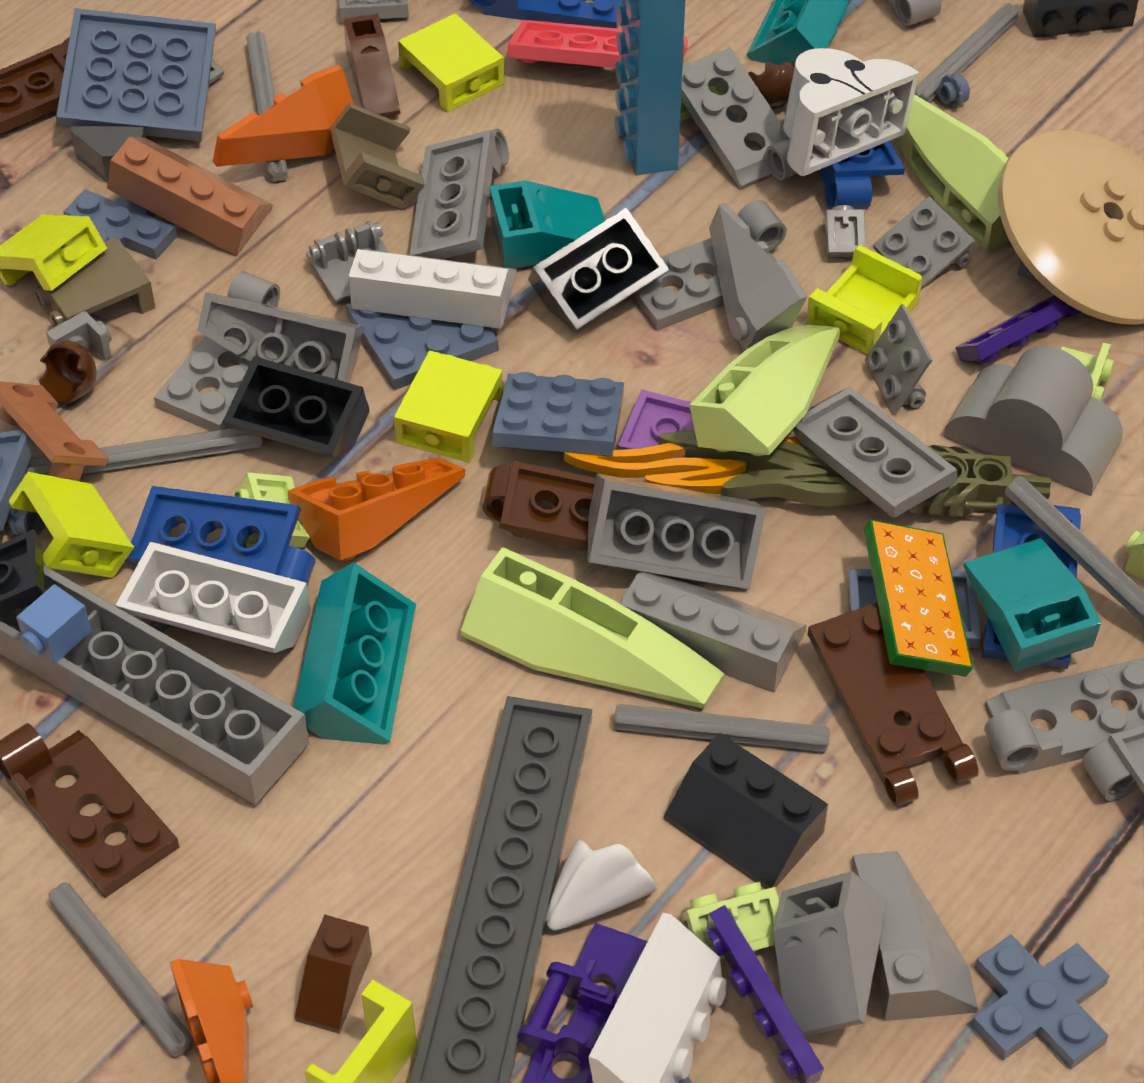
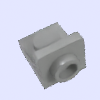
(844, 230)
(84, 331)

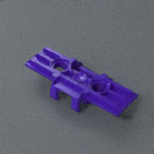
(605, 957)

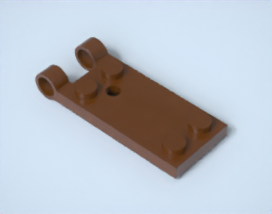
(20, 88)
(876, 691)

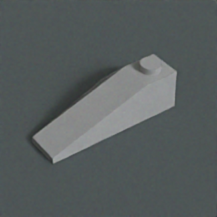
(756, 290)
(282, 335)
(916, 959)

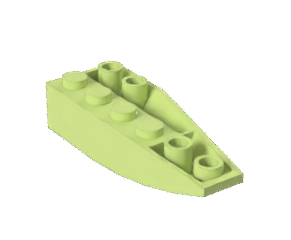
(957, 170)
(764, 391)
(581, 634)

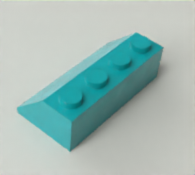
(796, 28)
(355, 658)

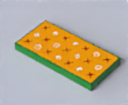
(917, 598)

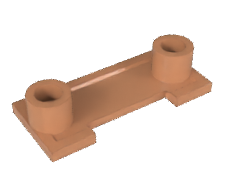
(34, 412)

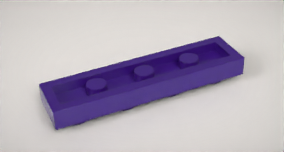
(1015, 330)
(771, 1012)

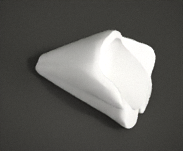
(596, 884)

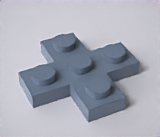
(126, 220)
(1040, 1001)

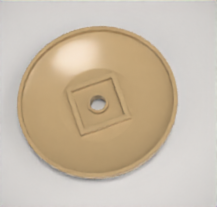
(1056, 220)

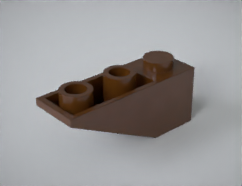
(371, 64)

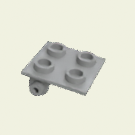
(926, 241)
(335, 255)
(899, 362)

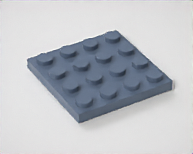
(137, 73)

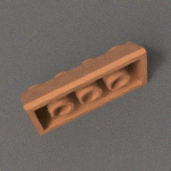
(186, 194)

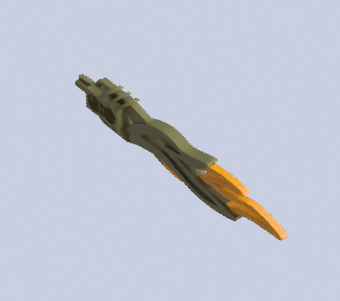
(799, 474)

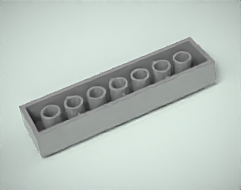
(169, 695)

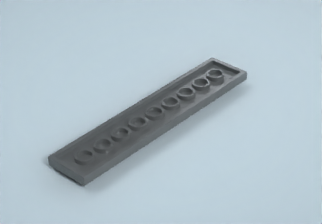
(504, 896)

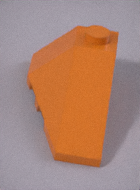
(291, 127)
(363, 512)
(215, 1018)

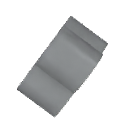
(1040, 418)

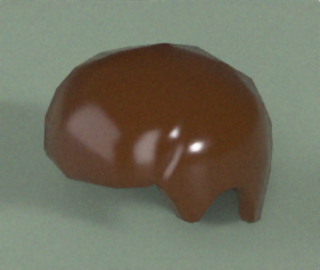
(775, 83)
(68, 371)

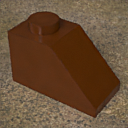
(333, 973)

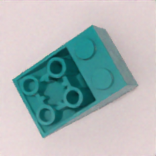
(538, 220)
(1033, 604)

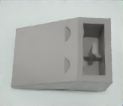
(828, 950)

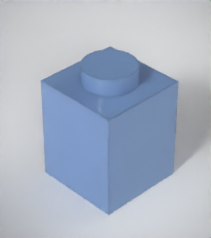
(53, 624)

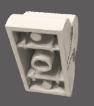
(844, 106)

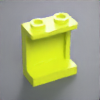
(453, 60)
(50, 248)
(865, 298)
(447, 405)
(81, 524)
(385, 1046)

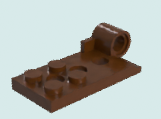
(513, 497)
(32, 774)

